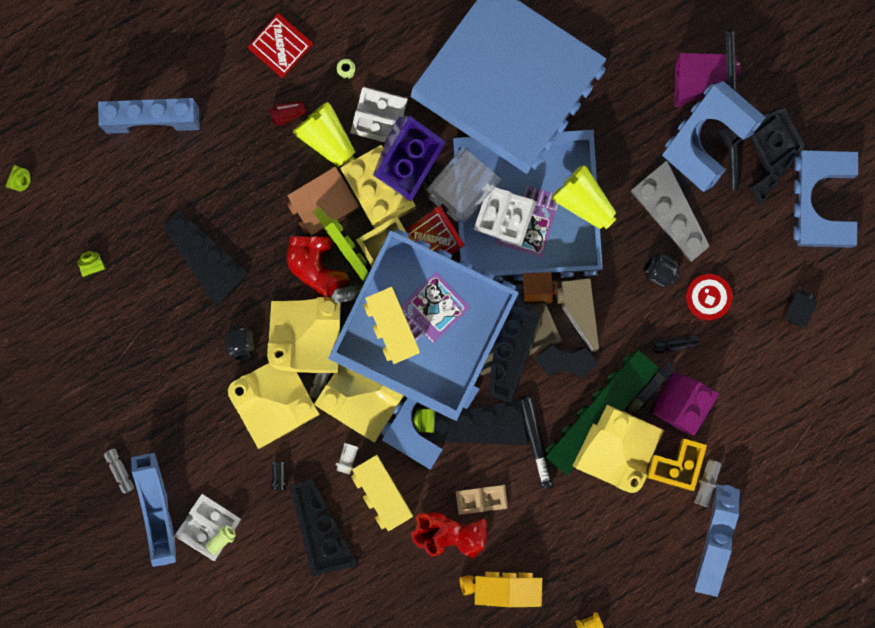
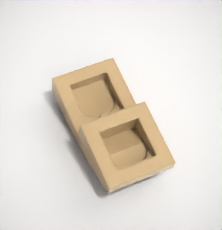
(481, 499)

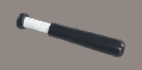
(534, 435)

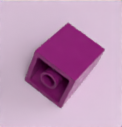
(696, 73)
(684, 403)

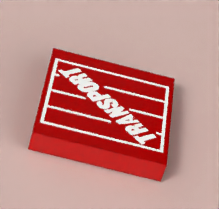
(280, 45)
(436, 230)

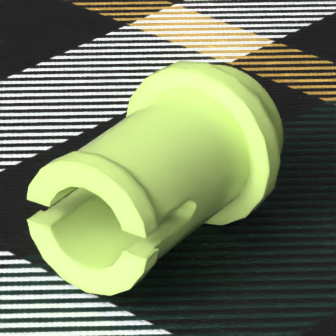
(342, 64)
(221, 539)

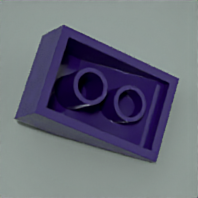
(407, 156)

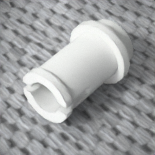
(347, 458)

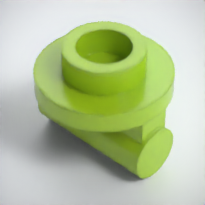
(18, 179)
(90, 263)
(424, 420)

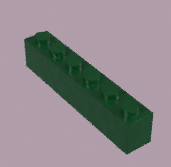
(619, 393)

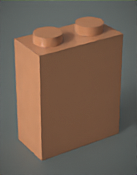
(330, 194)

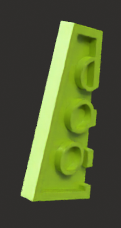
(345, 244)

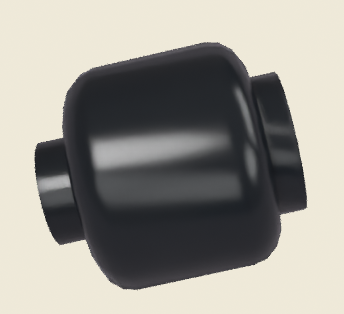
(661, 270)
(240, 342)

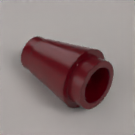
(286, 112)

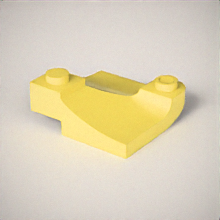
(304, 334)
(359, 402)
(272, 403)
(619, 449)

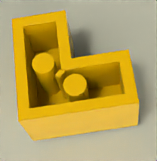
(682, 471)
(508, 590)

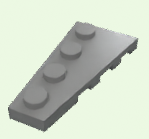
(668, 206)

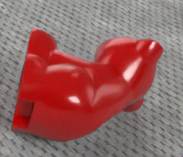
(305, 262)
(437, 531)

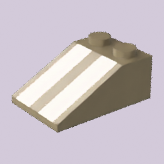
(579, 307)

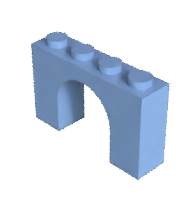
(121, 115)
(686, 148)
(812, 228)
(405, 438)

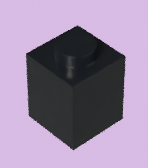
(800, 309)

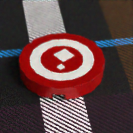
(709, 297)

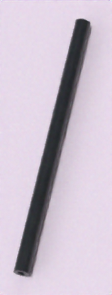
(731, 81)

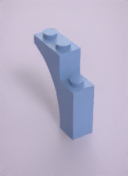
(155, 509)
(718, 540)

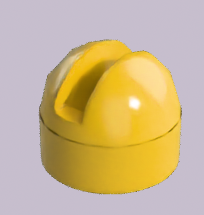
(467, 585)

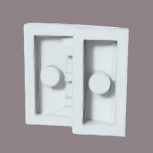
(377, 113)
(505, 216)
(204, 524)

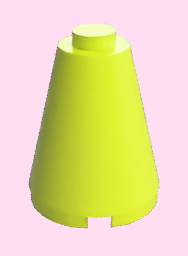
(326, 135)
(585, 199)

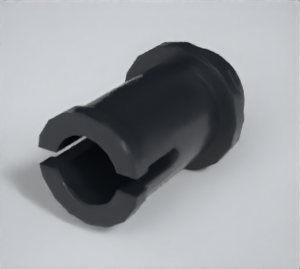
(278, 476)

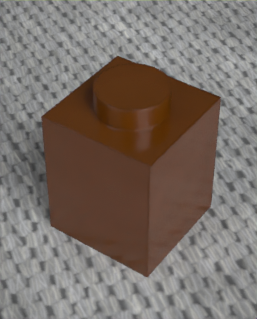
(538, 288)

